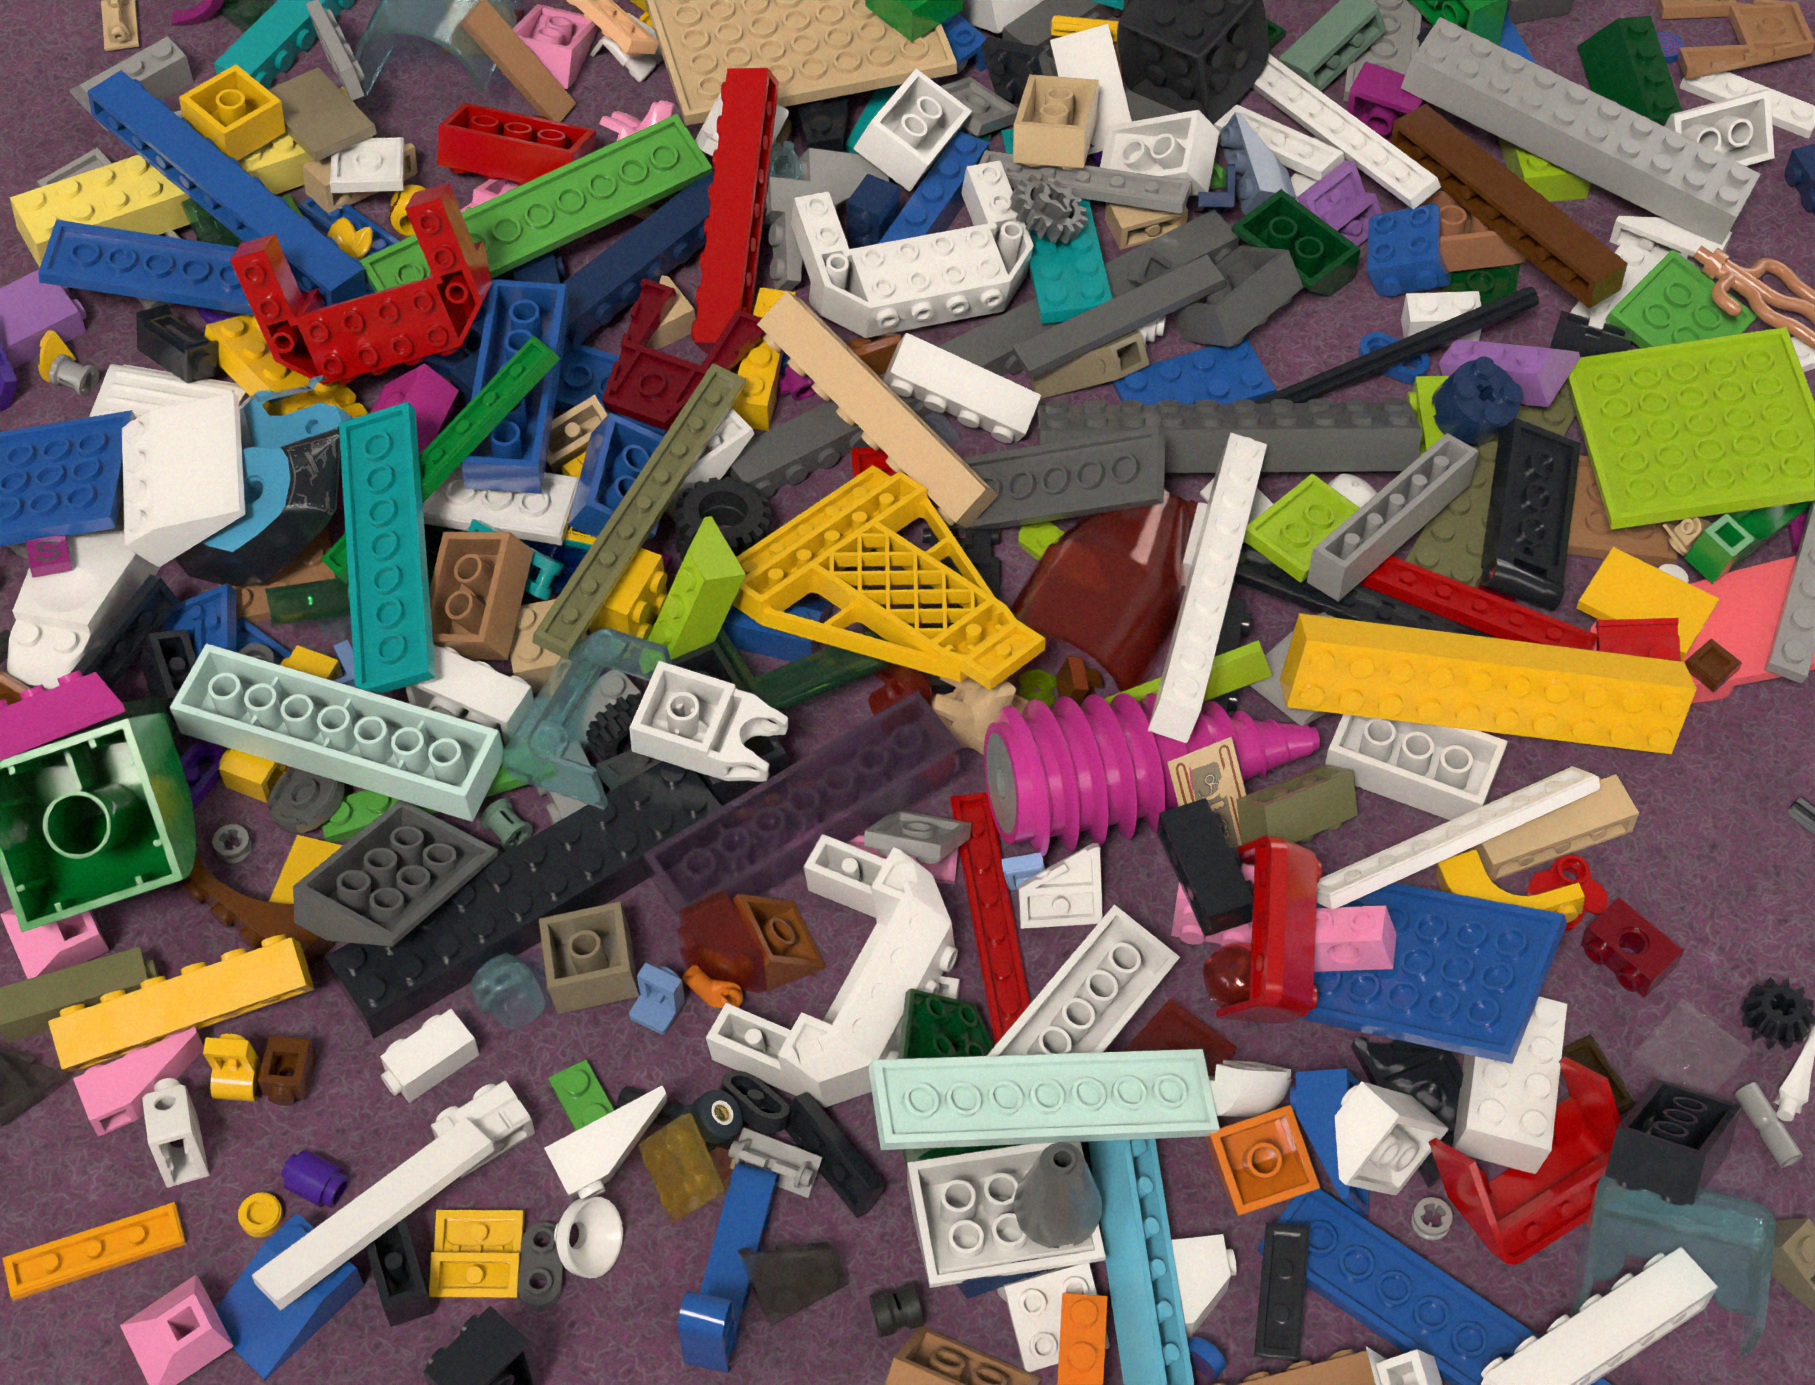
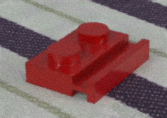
(1640, 637)

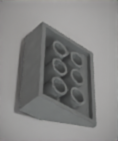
(388, 878)

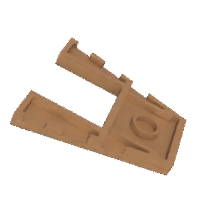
(1764, 29)

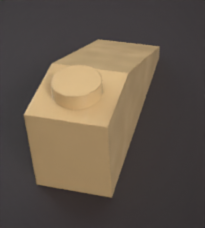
(317, 181)

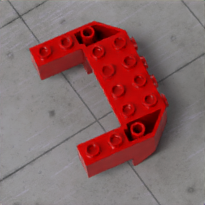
(379, 327)

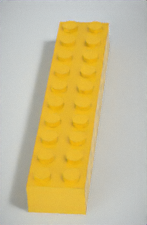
(1486, 684)

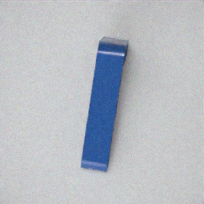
(711, 1318)

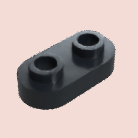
(758, 1103)

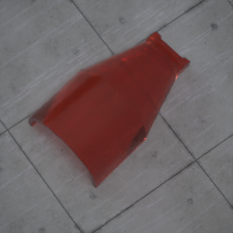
(1113, 587)

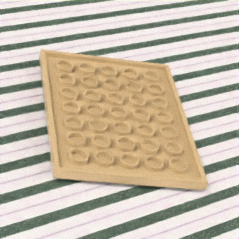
(807, 44)

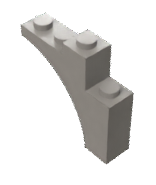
(821, 172)

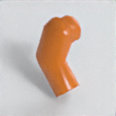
(713, 991)

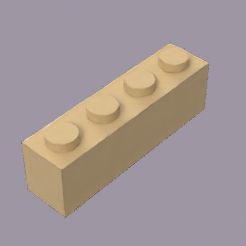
(1561, 831)

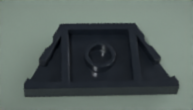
(1418, 1071)

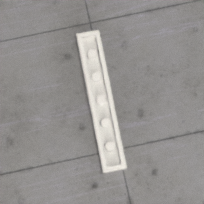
(372, 1213)

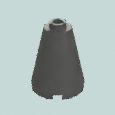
(1058, 1198)

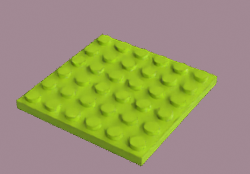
(1697, 427)

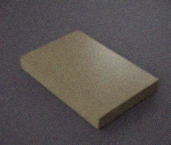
(321, 115)

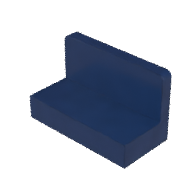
(1220, 201)

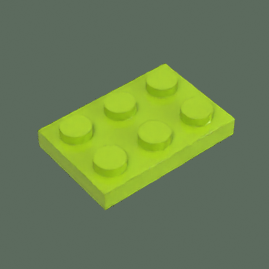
(1298, 524)

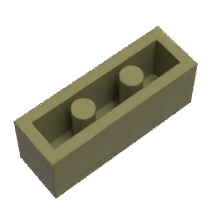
(1299, 805)

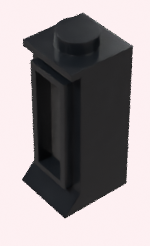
(176, 345)

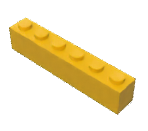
(191, 1000)

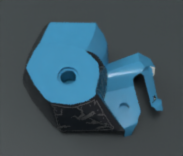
(288, 491)

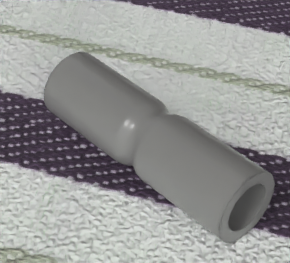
(1771, 1129)

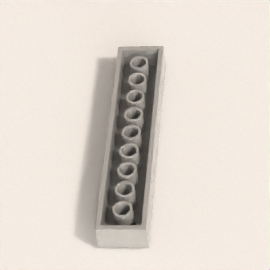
(1580, 131)

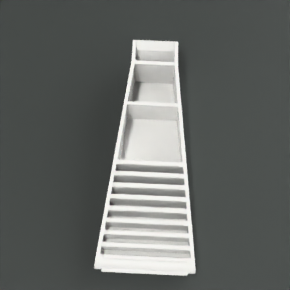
(69, 610)

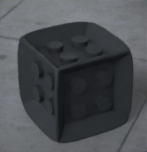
(1193, 52)

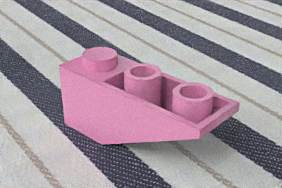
(115, 1090)

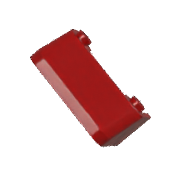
(1281, 932)
(1529, 1211)

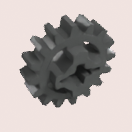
(1048, 209)

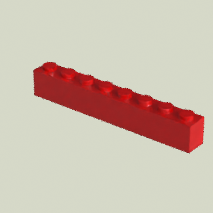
(736, 201)

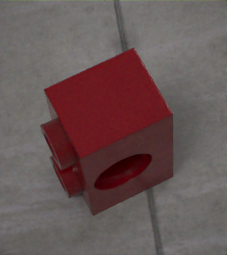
(1626, 928)

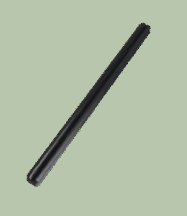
(1407, 347)

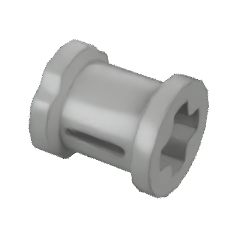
(73, 375)

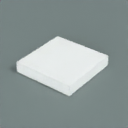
(369, 166)

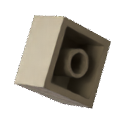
(588, 957)

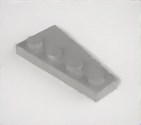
(336, 49)

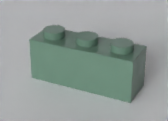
(1334, 42)

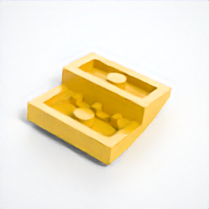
(476, 1254)

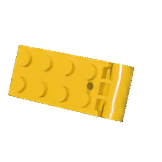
(251, 365)

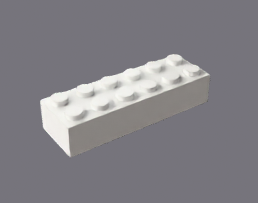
(1092, 992)

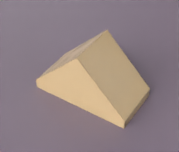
(676, 322)

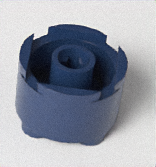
(1476, 401)

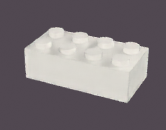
(1419, 764)
(1511, 1108)

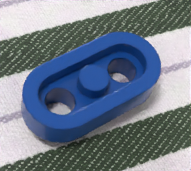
(1399, 371)

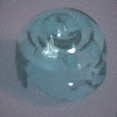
(508, 991)

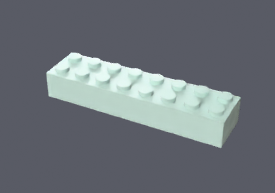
(339, 732)

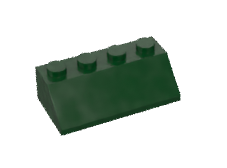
(1630, 68)

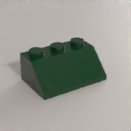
(1318, 251)

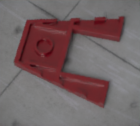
(656, 384)

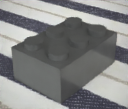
(1254, 288)

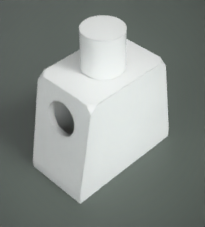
(169, 1118)

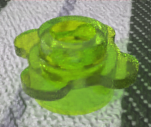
(1041, 680)

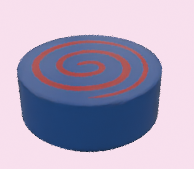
(1670, 45)
(1206, 1357)

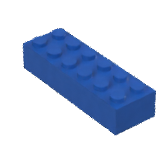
(517, 448)

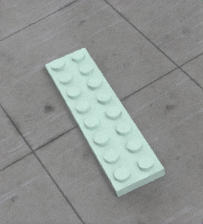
(1041, 1098)

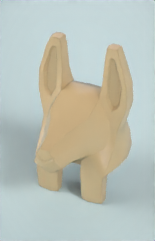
(972, 709)

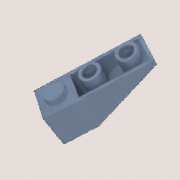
(1256, 167)

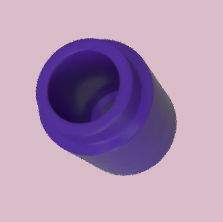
(314, 1179)

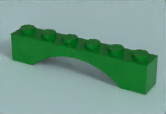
(1738, 536)

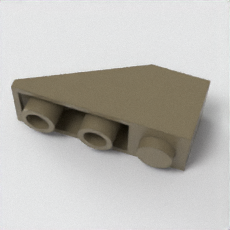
(1095, 367)
(1795, 1258)

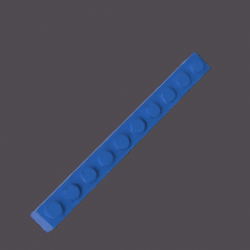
(223, 186)

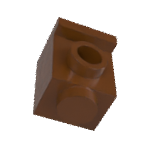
(282, 1057)

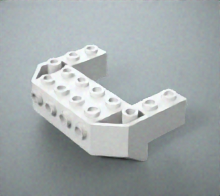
(919, 277)
(864, 1023)

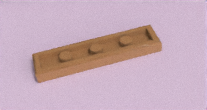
(517, 61)

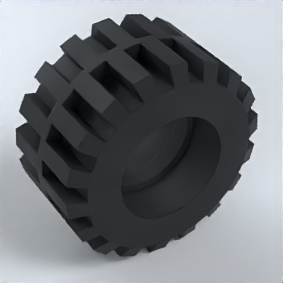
(729, 505)

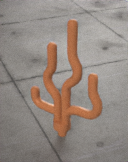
(1757, 293)

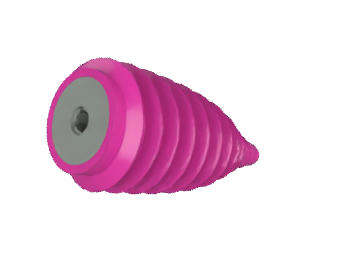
(1104, 768)

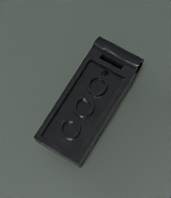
(1530, 514)

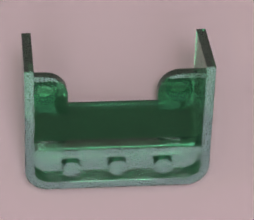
(807, 676)

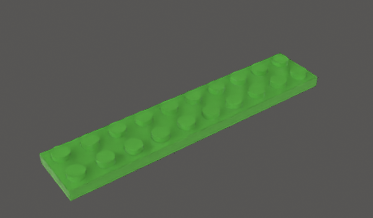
(562, 203)

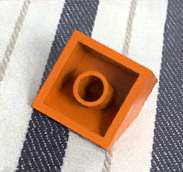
(1262, 1160)

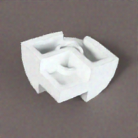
(1248, 1087)

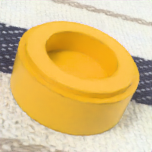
(260, 1214)

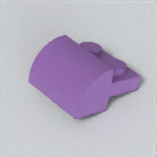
(1342, 202)

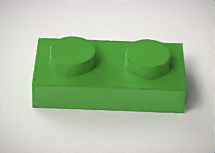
(580, 1095)

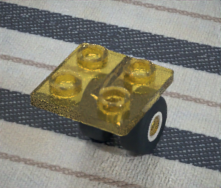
(681, 1157)

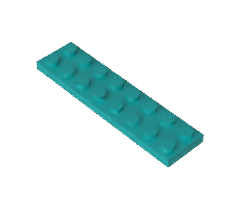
(1066, 275)
(386, 550)

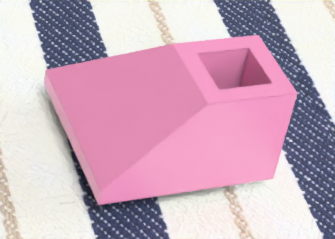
(56, 944)
(177, 1334)

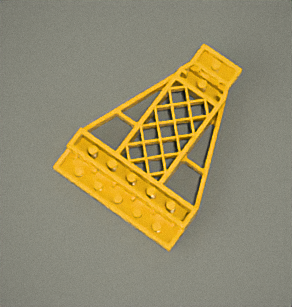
(839, 534)

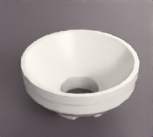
(598, 1237)

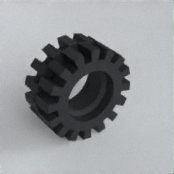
(611, 731)

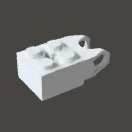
(703, 724)

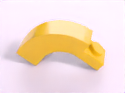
(1467, 877)

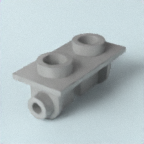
(795, 1165)

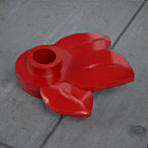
(1595, 895)

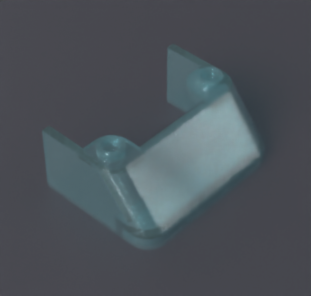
(541, 739)
(1718, 1232)

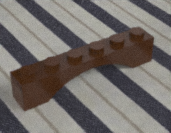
(253, 917)

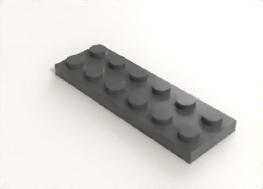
(1072, 478)

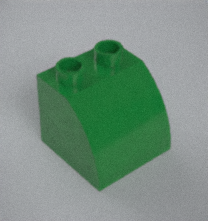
(94, 820)

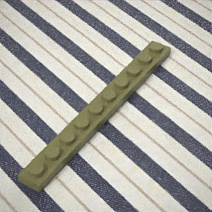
(638, 512)

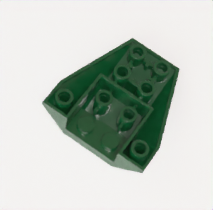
(941, 1029)

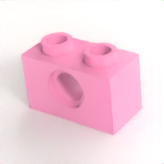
(1354, 939)

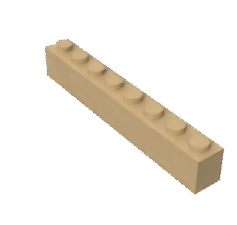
(876, 409)

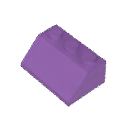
(1535, 369)

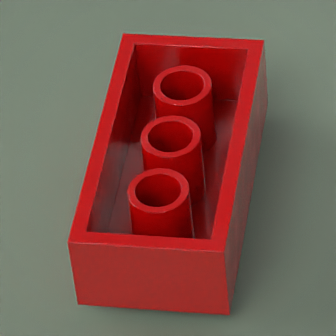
(508, 144)

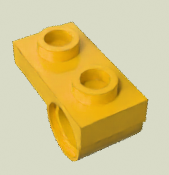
(233, 1067)

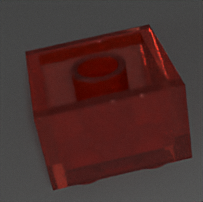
(721, 943)

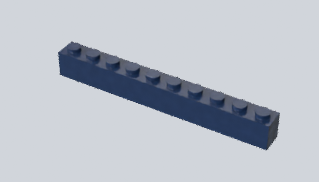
(616, 274)

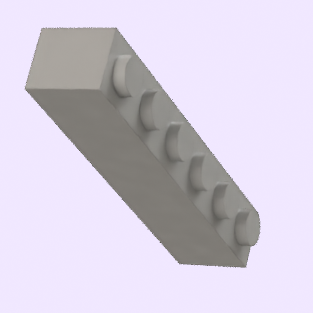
(1392, 517)

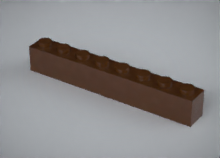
(1510, 207)

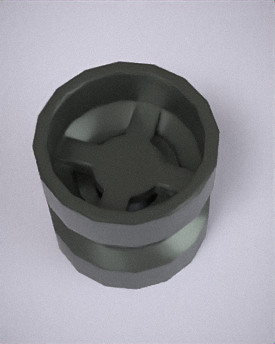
(886, 1311)

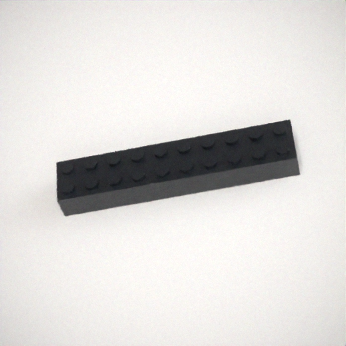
(498, 911)

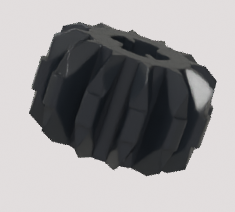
(1778, 1013)

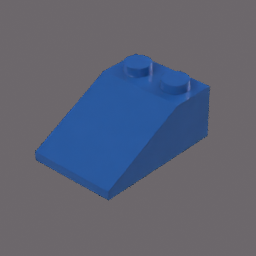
(1316, 1103)
(271, 1336)

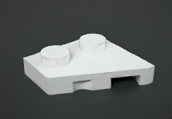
(1064, 892)

